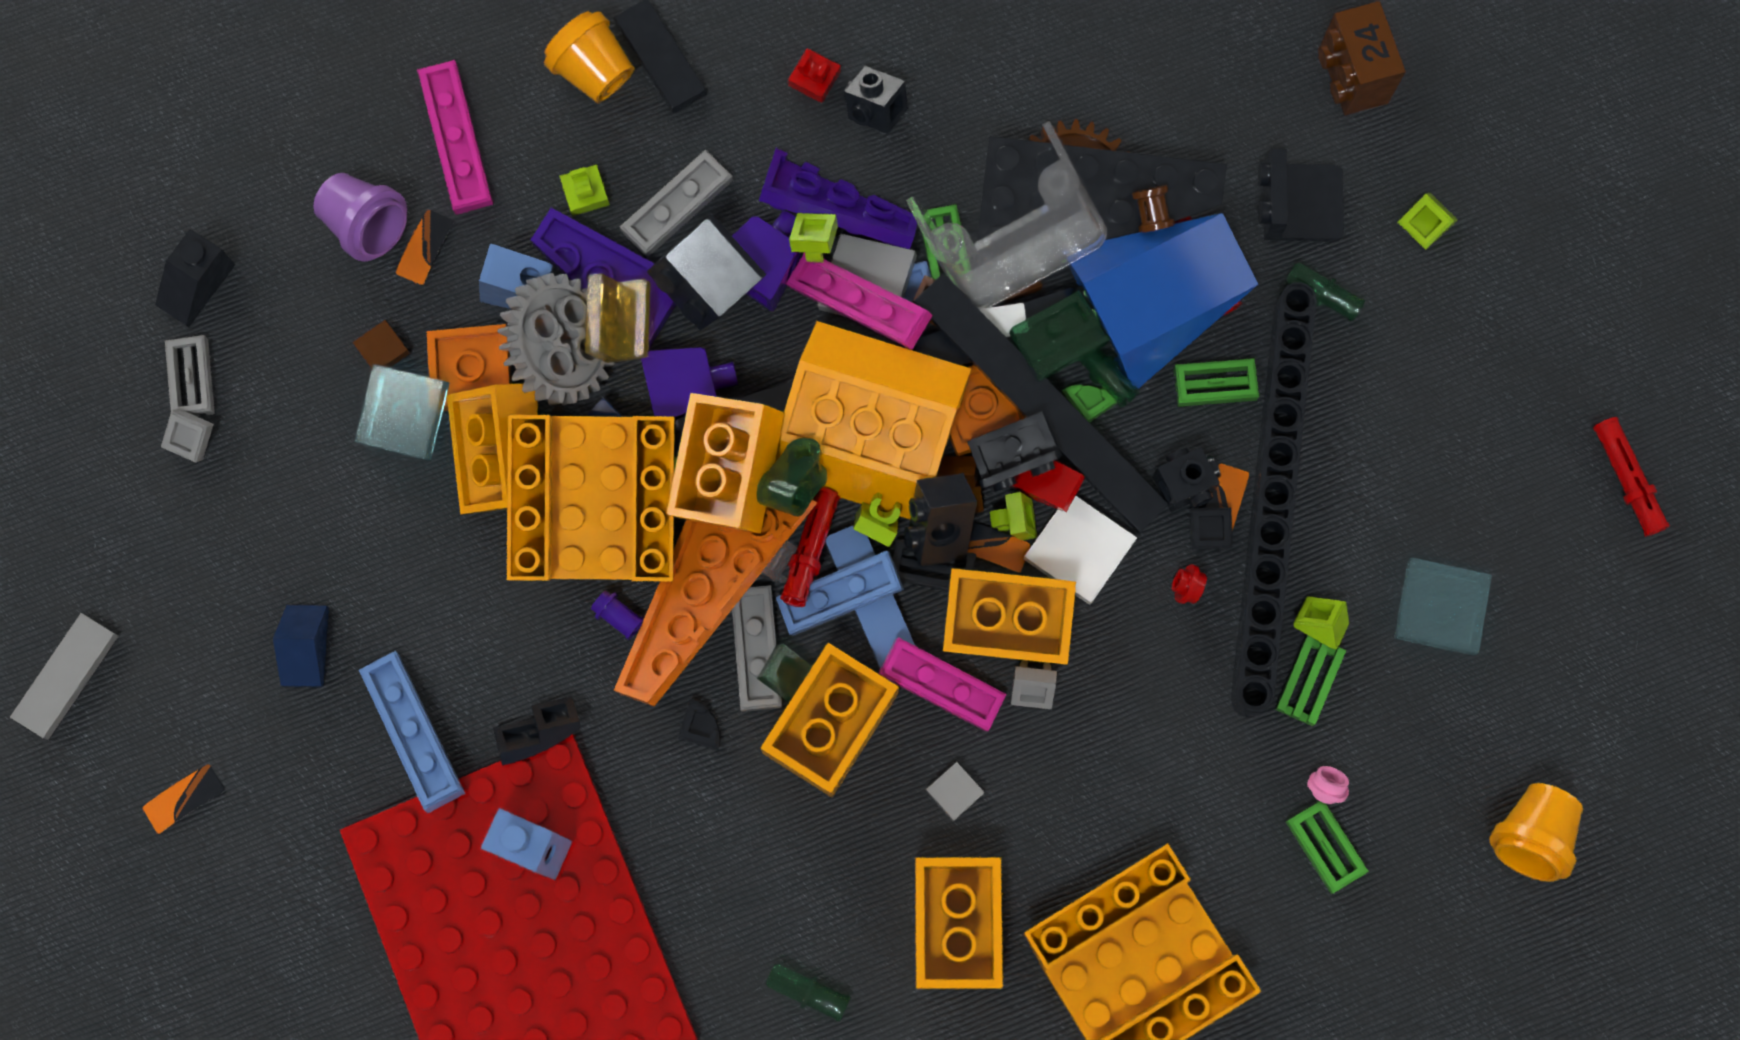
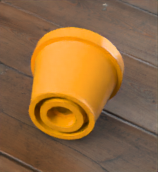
(589, 56)
(1540, 834)

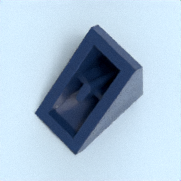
(301, 645)

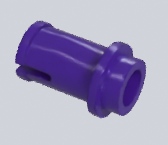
(617, 614)

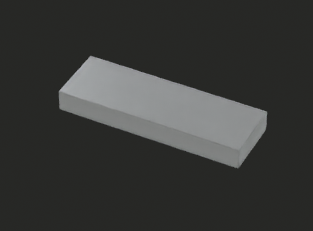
(676, 203)
(753, 645)
(64, 676)

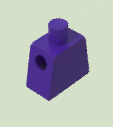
(772, 253)
(677, 373)

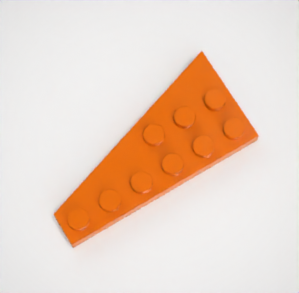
(709, 578)

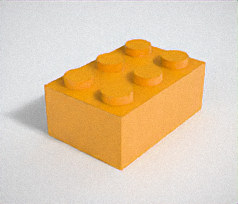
(721, 461)
(1009, 616)
(830, 720)
(958, 923)

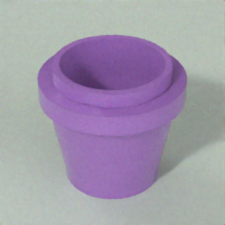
(361, 215)

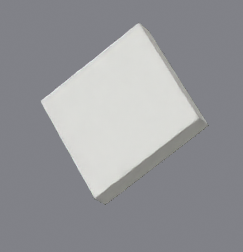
(1080, 548)

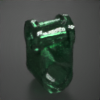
(793, 478)

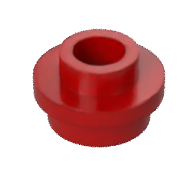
(1189, 584)

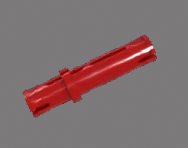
(1630, 474)
(805, 561)

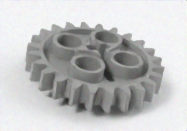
(559, 315)

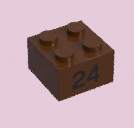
(1361, 58)

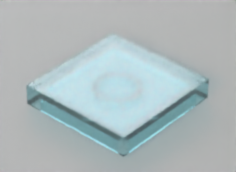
(402, 412)
(1443, 606)

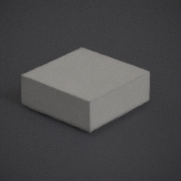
(187, 435)
(955, 791)

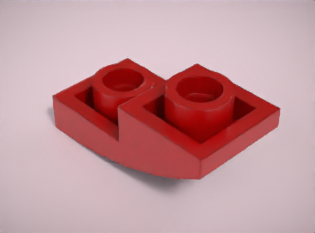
(1052, 488)

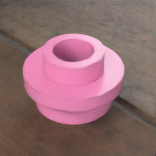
(1329, 785)

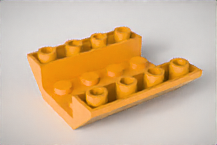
(873, 412)
(589, 497)
(1141, 957)

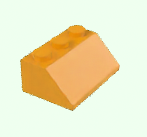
(481, 442)

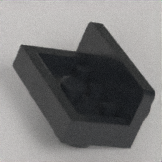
(1014, 450)

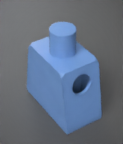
(506, 271)
(526, 844)

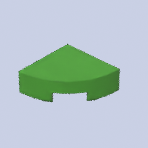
(1089, 400)

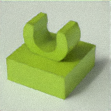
(584, 190)
(813, 235)
(1017, 517)
(875, 523)

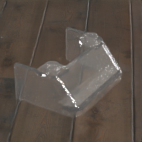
(1026, 248)

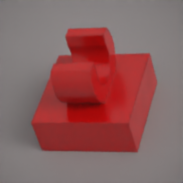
(814, 75)

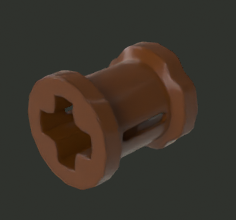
(1153, 208)

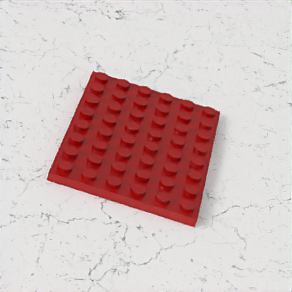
(501, 947)

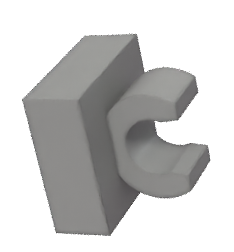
(1033, 686)

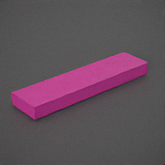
(455, 137)
(860, 301)

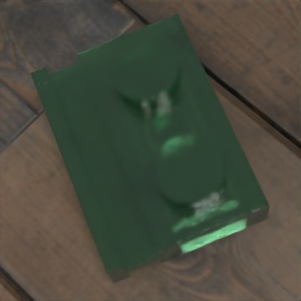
(1059, 335)

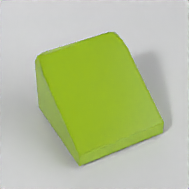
(1427, 220)
(1323, 620)

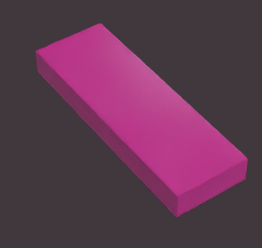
(942, 684)

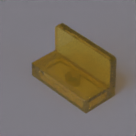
(617, 318)

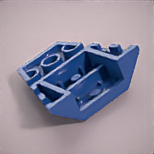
(1163, 289)

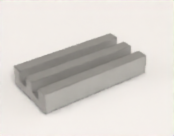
(205, 377)

